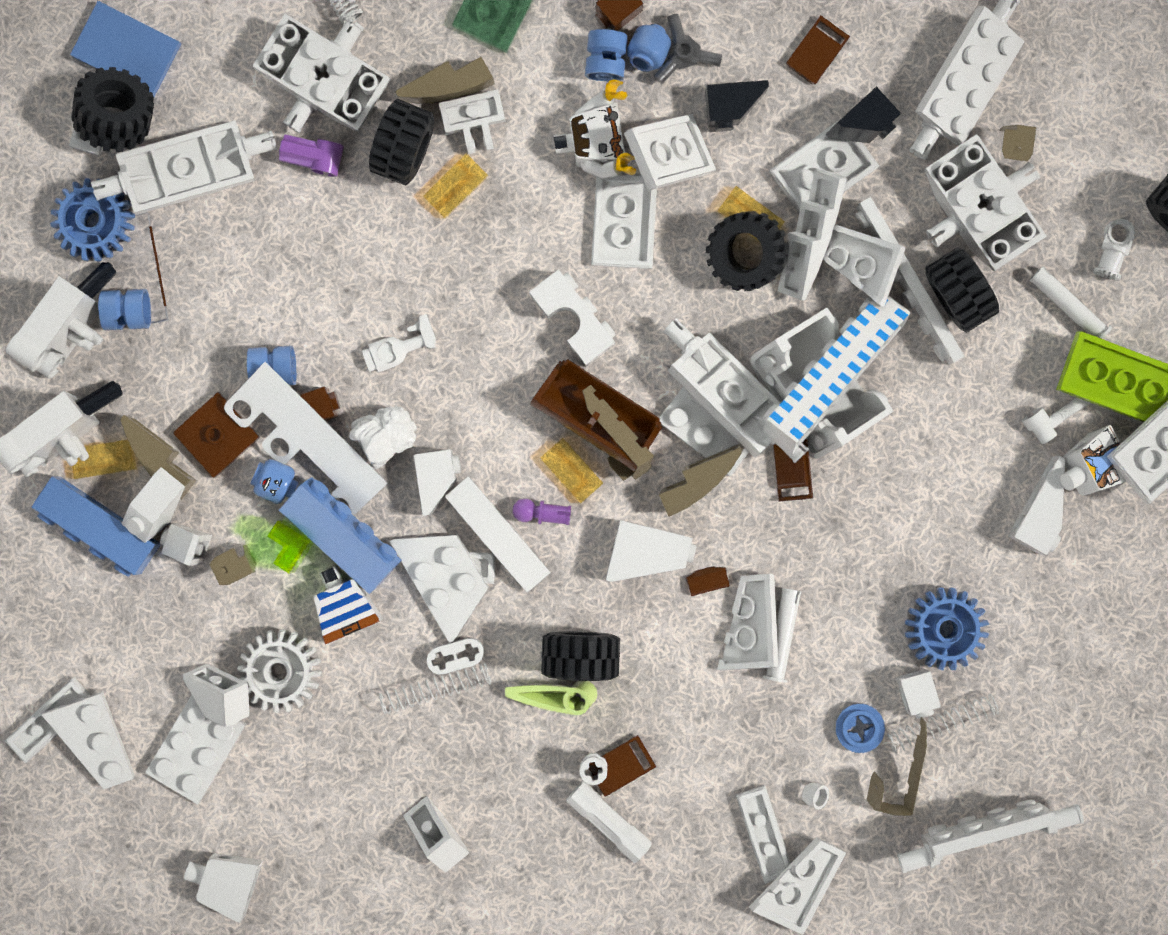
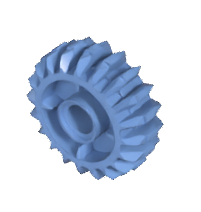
(91, 240)
(965, 628)

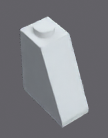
(647, 551)

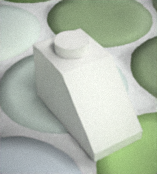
(435, 477)
(153, 506)
(185, 544)
(218, 694)
(435, 835)

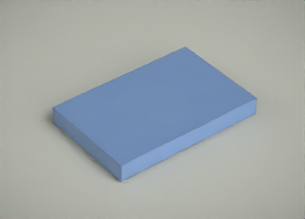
(127, 44)

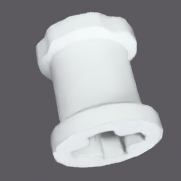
(587, 775)

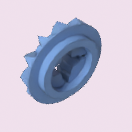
(872, 735)

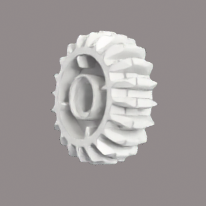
(295, 659)

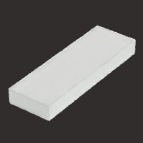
(36, 731)
(763, 832)

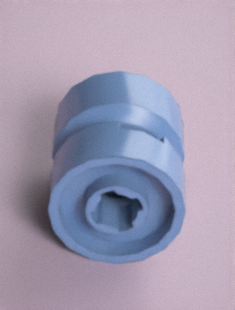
(606, 44)
(124, 309)
(281, 360)

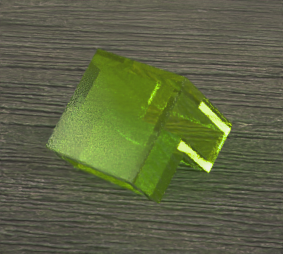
(294, 545)

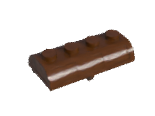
(564, 402)

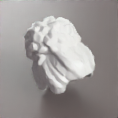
(384, 434)

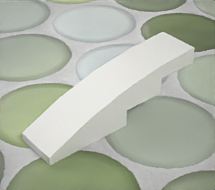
(812, 234)
(497, 534)

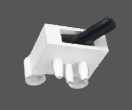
(60, 323)
(55, 431)

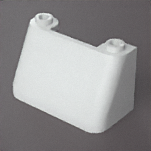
(784, 363)

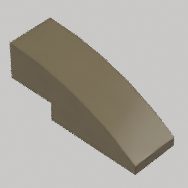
(446, 84)
(154, 452)
(699, 479)

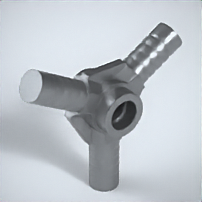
(683, 52)

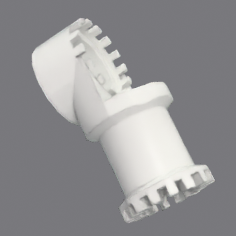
(1114, 251)

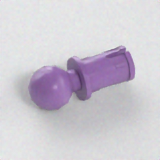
(525, 510)

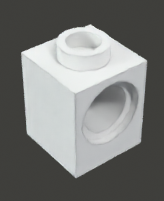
(918, 693)

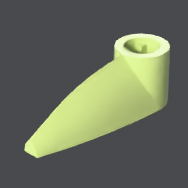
(555, 697)

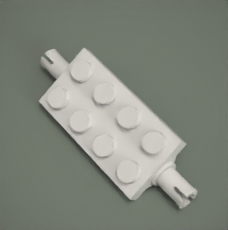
(968, 77)
(184, 167)
(724, 389)
(995, 827)

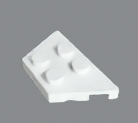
(444, 578)

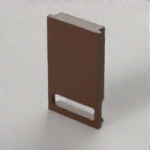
(816, 52)
(792, 474)
(622, 766)

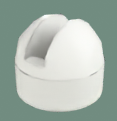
(815, 795)

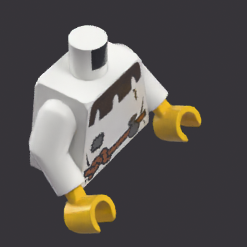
(598, 135)

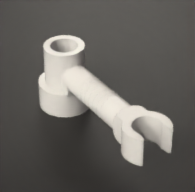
(1044, 425)

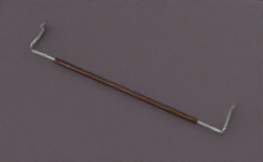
(158, 269)

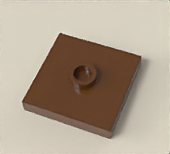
(215, 436)

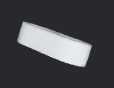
(456, 663)

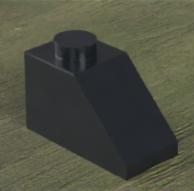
(731, 102)
(866, 120)

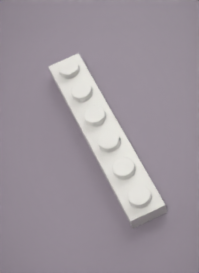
(915, 293)

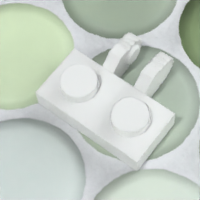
(473, 113)

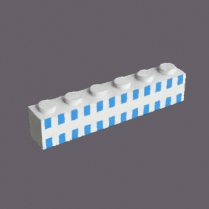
(834, 373)

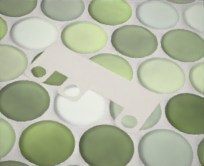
(306, 431)

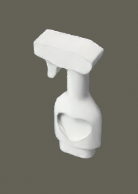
(392, 351)

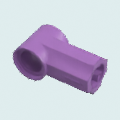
(318, 156)

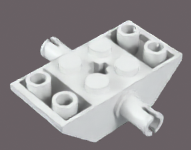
(297, 57)
(993, 232)

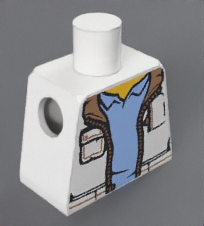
(1088, 463)

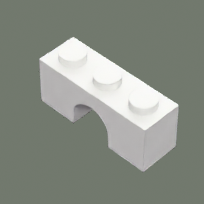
(559, 294)

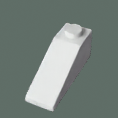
(1043, 513)

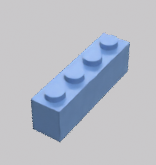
(93, 524)
(340, 534)

